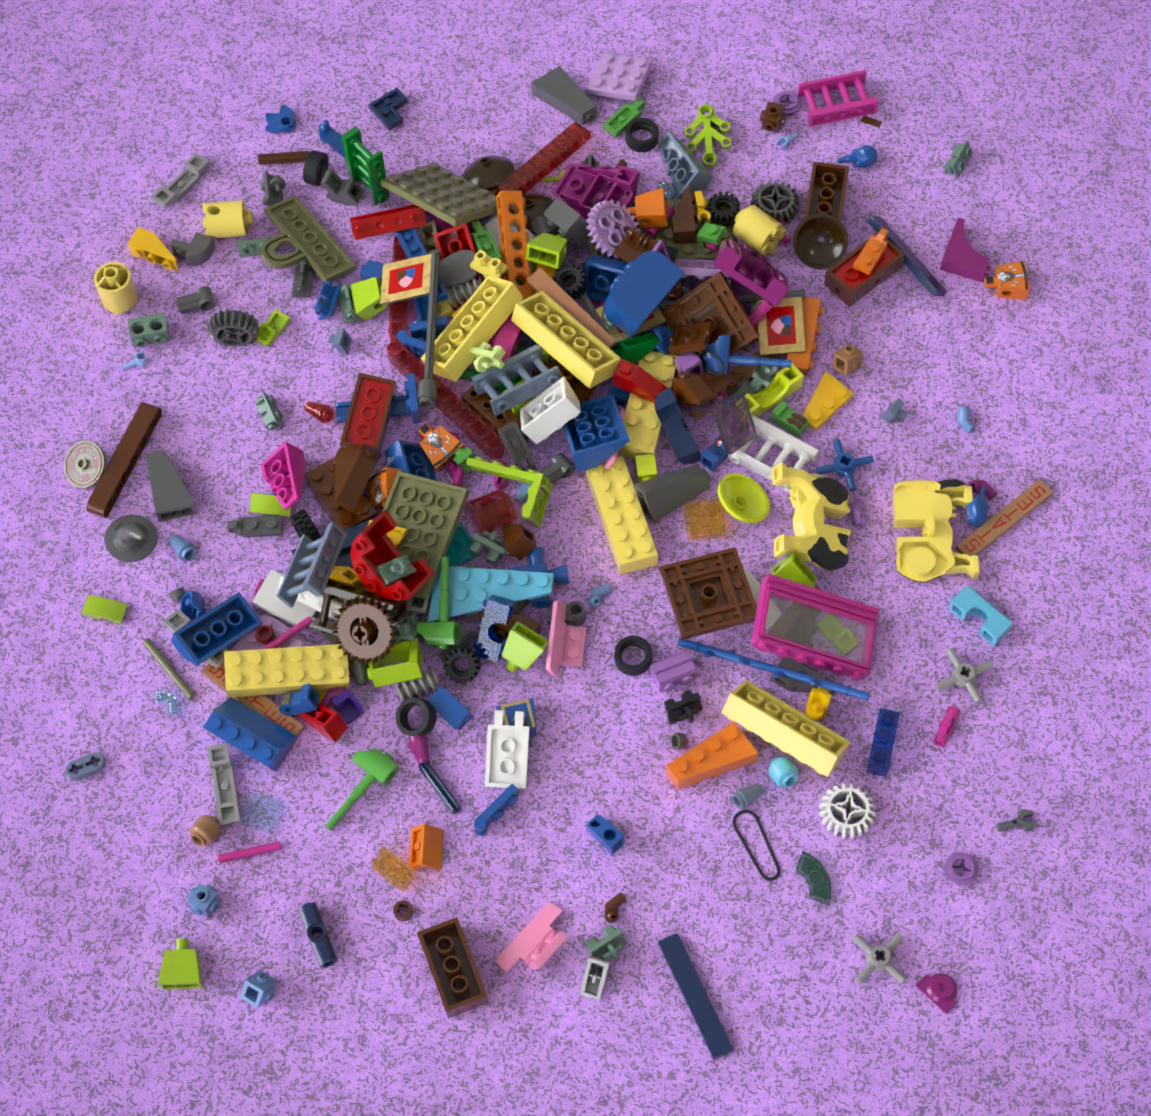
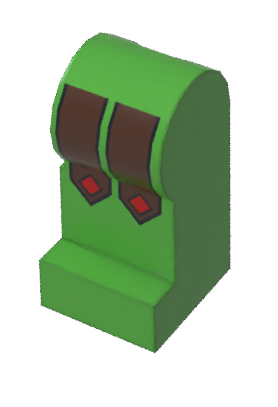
(789, 419)

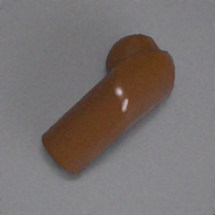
(611, 908)

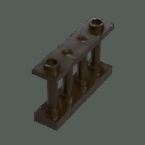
(347, 593)

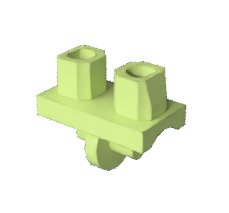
(487, 357)

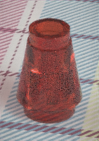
(319, 411)

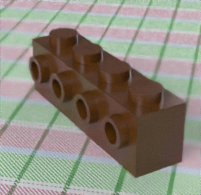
(482, 408)

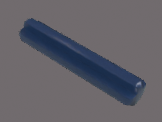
(440, 788)

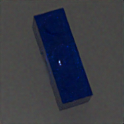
(489, 644)
(883, 742)

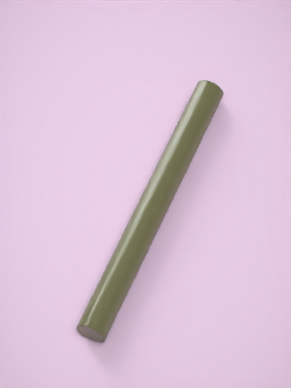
(168, 668)

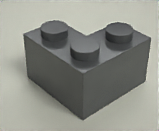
(569, 222)

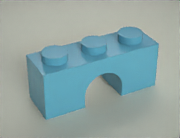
(969, 603)

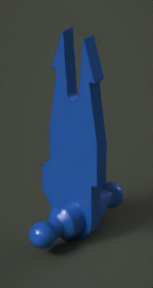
(331, 137)

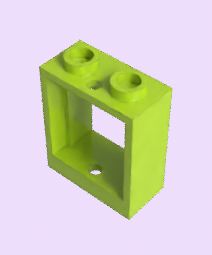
(399, 672)

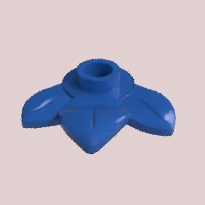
(279, 122)
(664, 336)

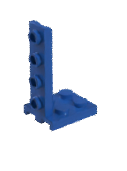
(419, 327)
(402, 405)

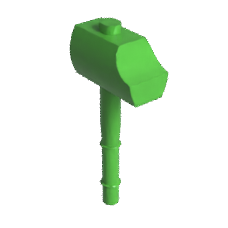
(442, 632)
(378, 768)

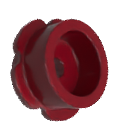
(265, 630)

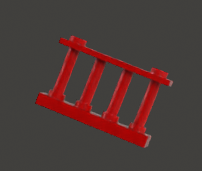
(387, 221)

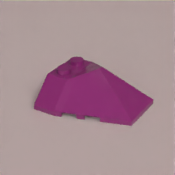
(587, 185)

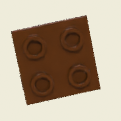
(634, 245)

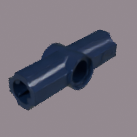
(322, 946)

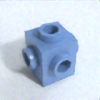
(208, 904)
(258, 988)

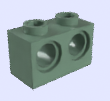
(149, 330)

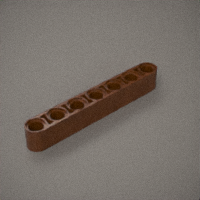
(123, 460)

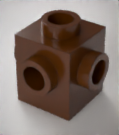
(773, 117)

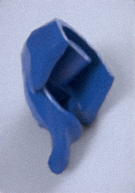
(863, 156)
(978, 509)
(192, 605)

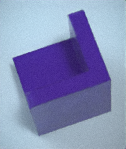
(347, 706)

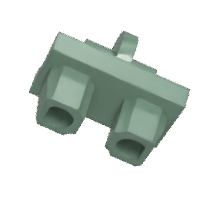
(763, 376)
(480, 542)
(396, 569)
(407, 627)
(609, 945)

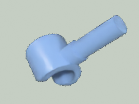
(783, 139)
(138, 361)

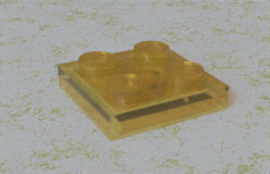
(704, 520)

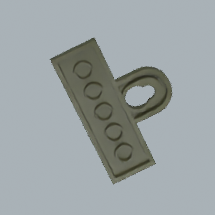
(309, 239)

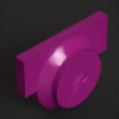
(940, 990)

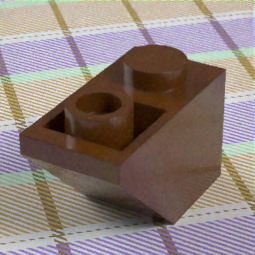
(518, 540)

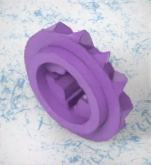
(793, 99)
(969, 864)

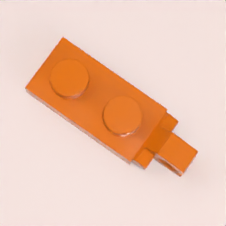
(872, 252)

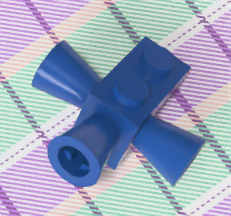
(537, 564)

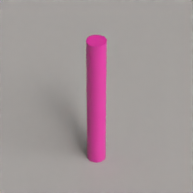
(289, 634)
(249, 852)

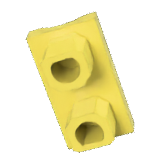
(487, 265)

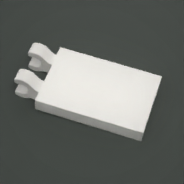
(268, 601)
(507, 752)

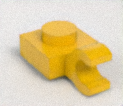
(701, 205)

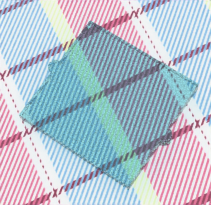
(260, 812)

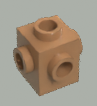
(847, 360)

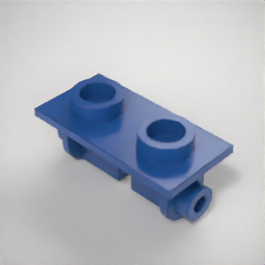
(325, 307)

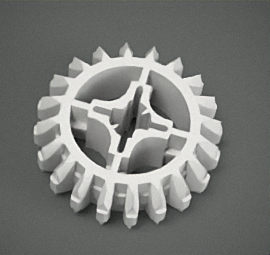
(839, 809)

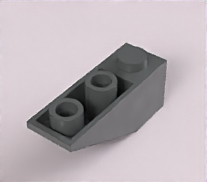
(795, 685)

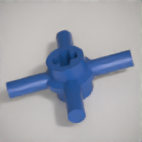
(844, 465)

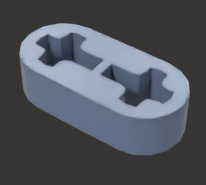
(85, 766)

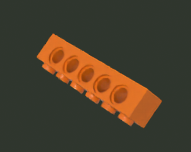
(514, 200)

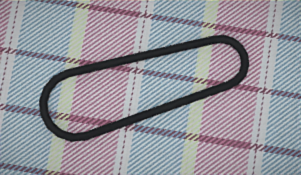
(722, 364)
(748, 850)

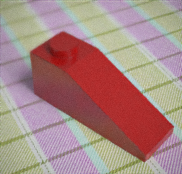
(637, 381)
(325, 722)

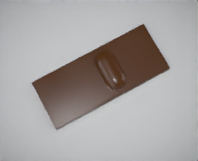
(868, 120)

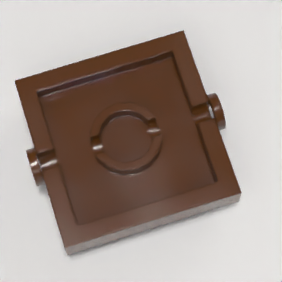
(691, 338)

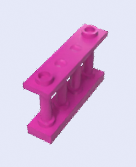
(842, 111)

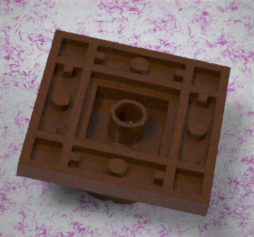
(716, 303)
(709, 593)

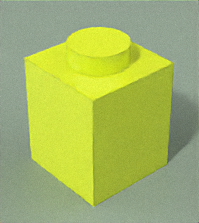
(645, 467)

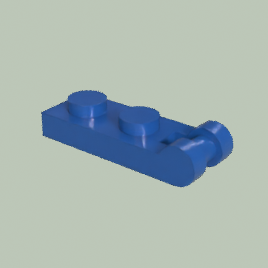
(495, 810)

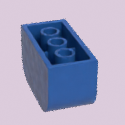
(640, 290)

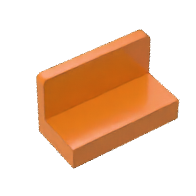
(426, 847)

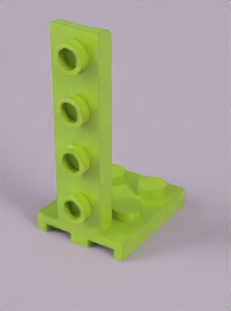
(538, 491)

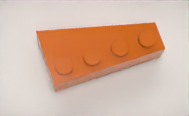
(811, 312)
(717, 754)

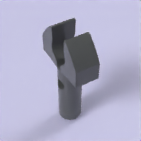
(1027, 826)

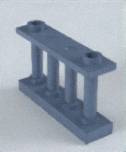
(513, 367)
(316, 574)

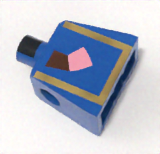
(529, 716)

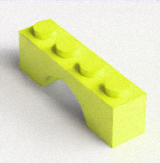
(783, 385)

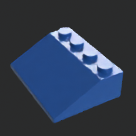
(595, 433)

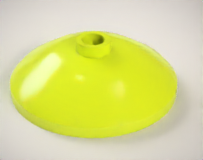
(743, 498)

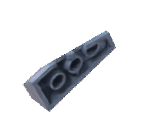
(682, 166)

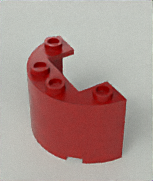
(375, 548)

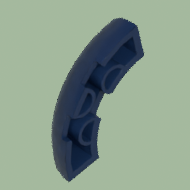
(674, 427)

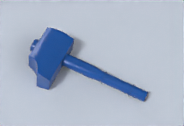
(722, 349)

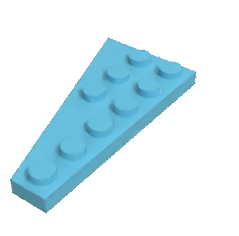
(472, 586)

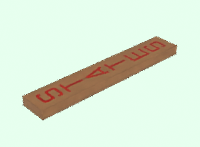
(1005, 519)
(258, 703)

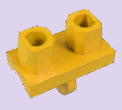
(818, 703)

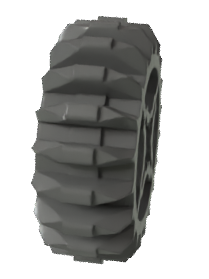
(786, 200)
(233, 328)

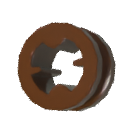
(396, 909)

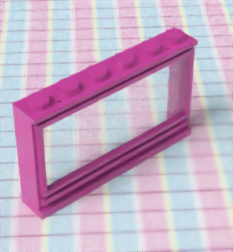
(814, 627)

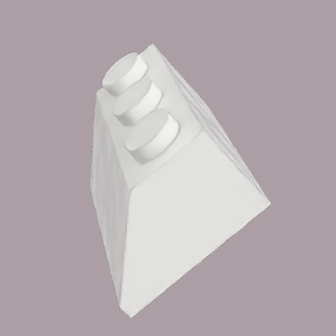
(549, 411)

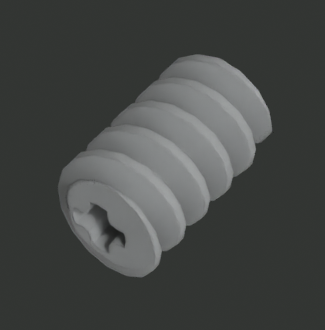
(463, 292)
(418, 685)

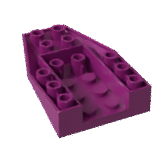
(751, 270)

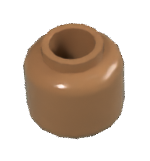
(205, 830)

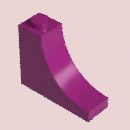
(962, 258)

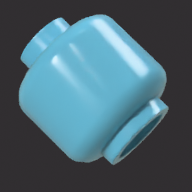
(783, 771)

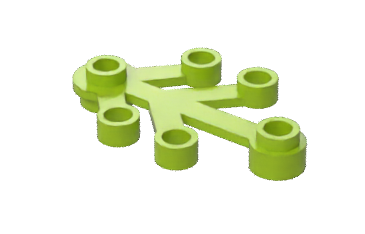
(707, 133)

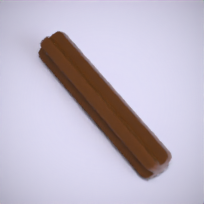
(283, 157)

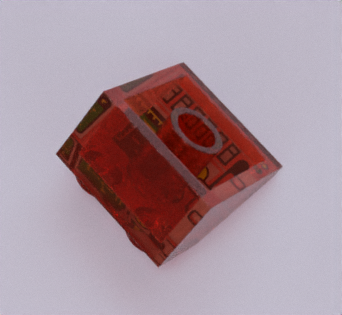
(491, 510)

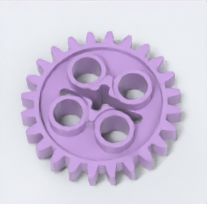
(609, 225)

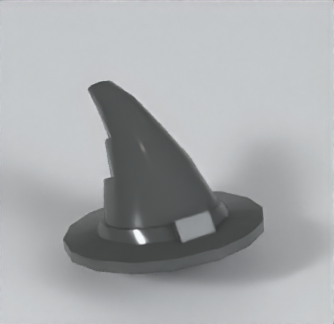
(130, 538)

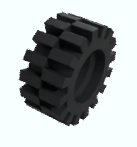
(727, 201)
(567, 272)
(303, 525)
(453, 672)

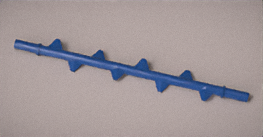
(778, 671)

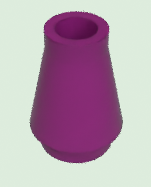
(419, 747)

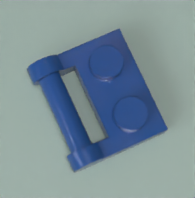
(415, 346)

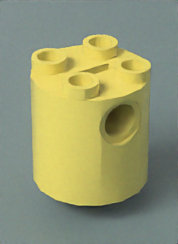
(227, 219)
(758, 230)
(116, 287)

